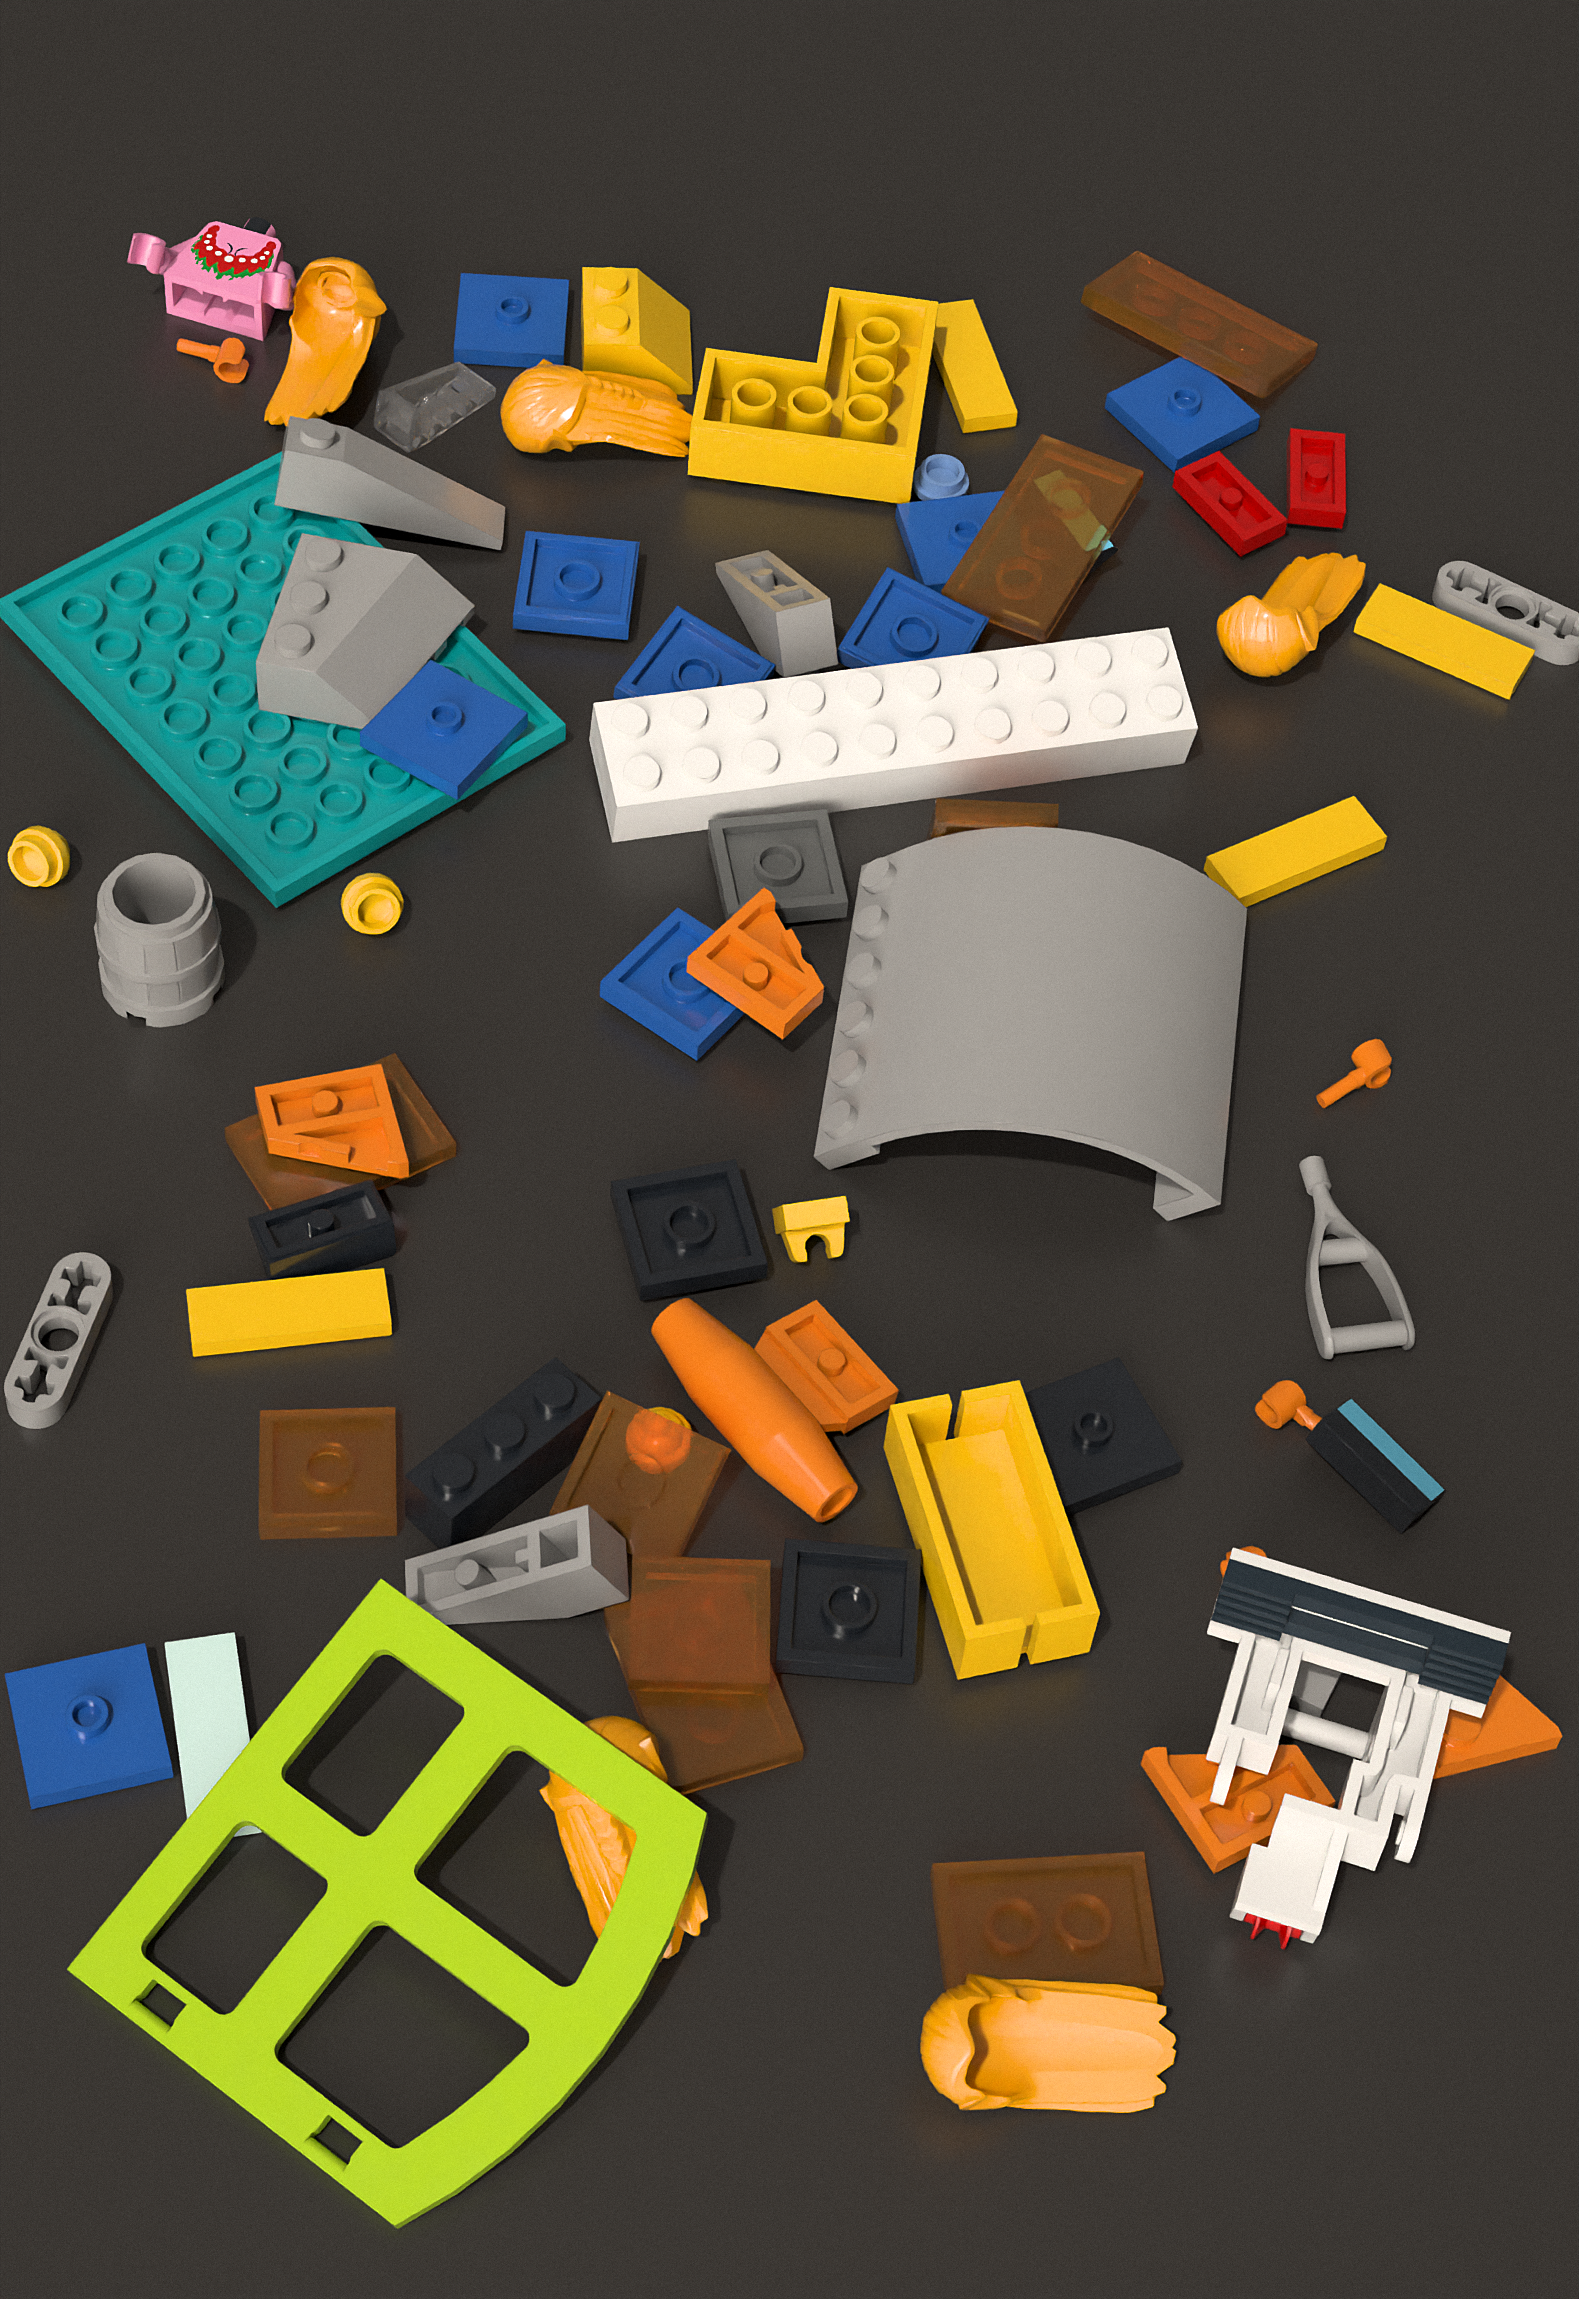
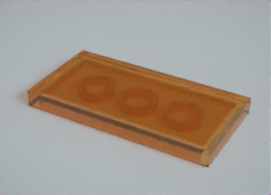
(1199, 324)
(1043, 537)

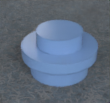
(940, 478)

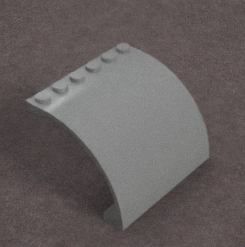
(1041, 995)

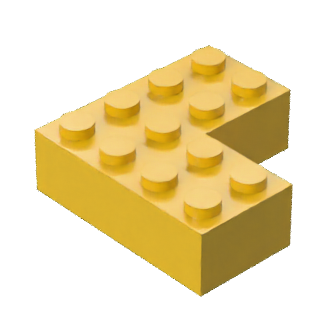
(825, 424)

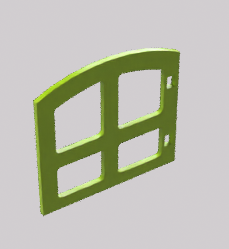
(377, 1884)

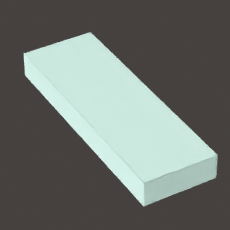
(207, 1712)

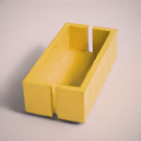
(990, 1530)

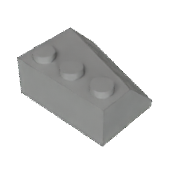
(352, 630)

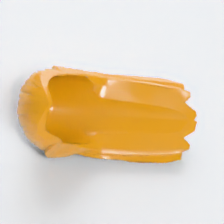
(331, 336)
(570, 407)
(1285, 625)
(601, 1845)
(1046, 2045)

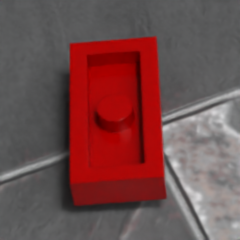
(1316, 478)
(1229, 503)

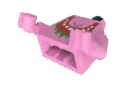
(222, 275)

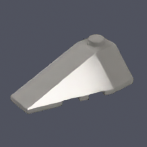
(359, 480)

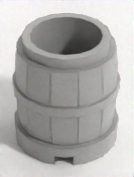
(158, 940)

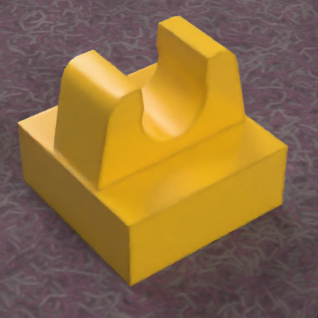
(817, 1217)

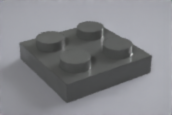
(786, 855)

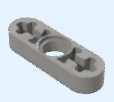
(1481, 583)
(64, 1366)

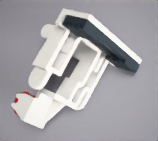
(1427, 1667)

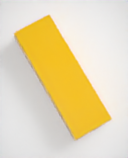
(971, 369)
(1444, 641)
(1296, 852)
(288, 1312)

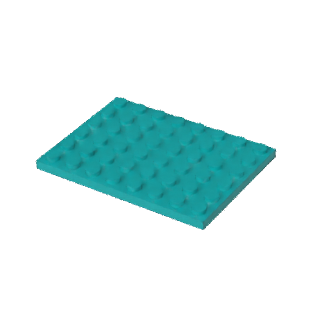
(164, 654)

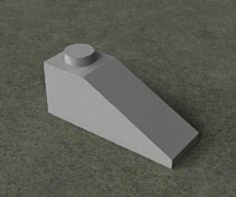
(781, 613)
(524, 1572)

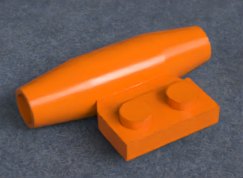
(779, 1395)

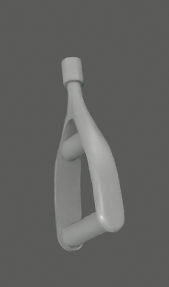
(1348, 1249)

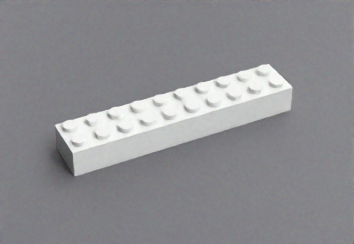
(891, 733)

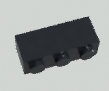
(501, 1457)

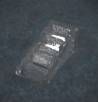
(427, 406)

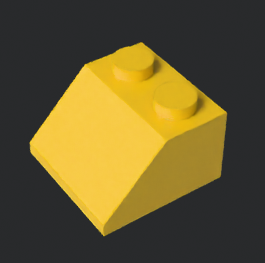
(634, 328)

